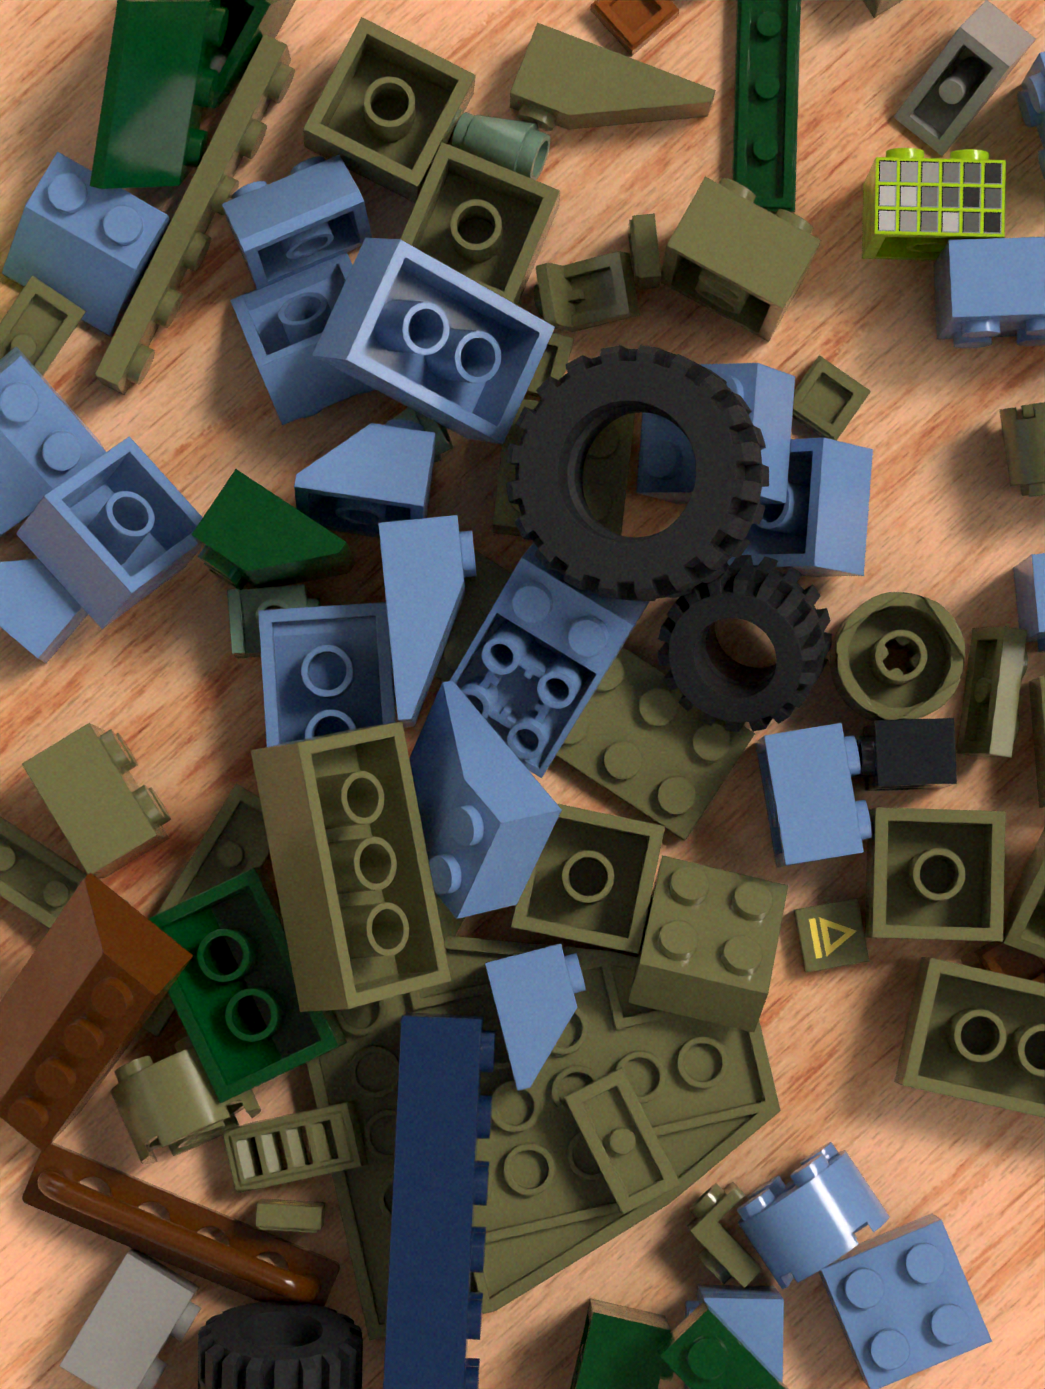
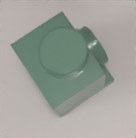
(244, 615)

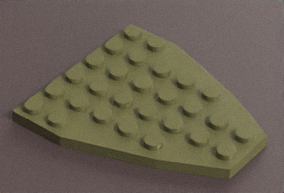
(546, 1195)

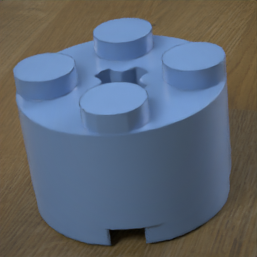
(812, 1217)

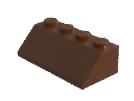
(79, 1008)

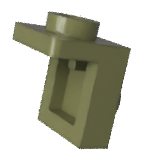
(586, 292)
(722, 1252)

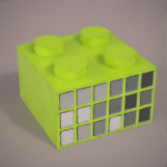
(924, 202)

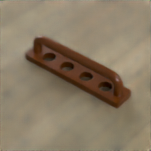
(58, 1191)

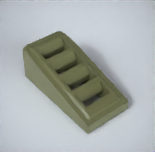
(257, 1158)

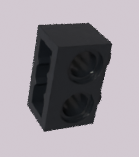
(908, 754)

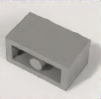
(132, 1325)

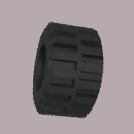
(717, 681)
(280, 1348)

